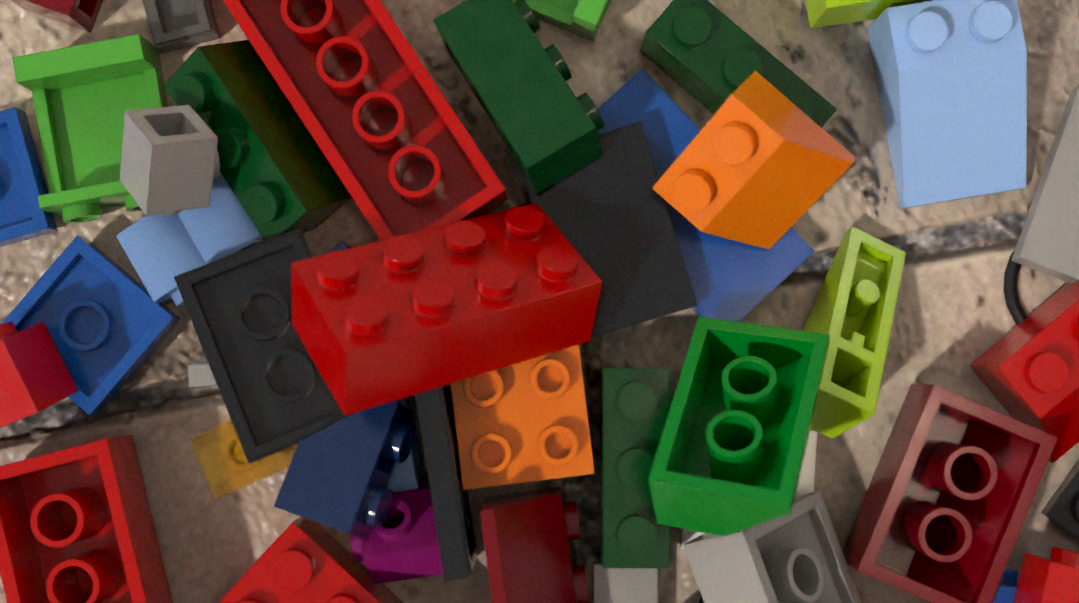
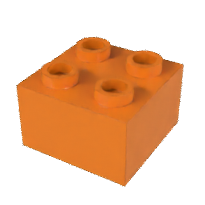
(523, 422)

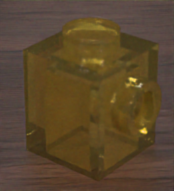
(226, 462)

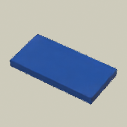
(723, 273)

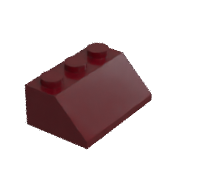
(948, 498)
(530, 549)

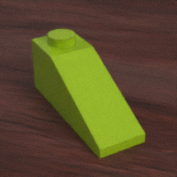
(858, 313)

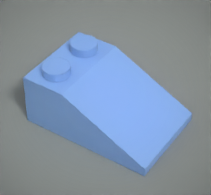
(953, 98)

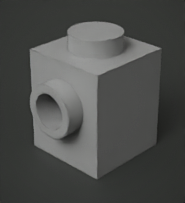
(168, 159)

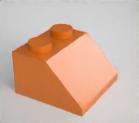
(753, 167)

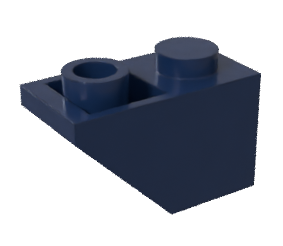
(346, 469)

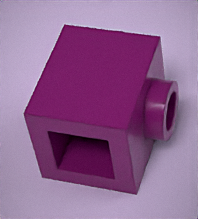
(404, 543)

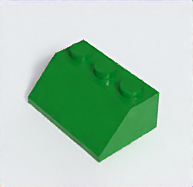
(737, 426)

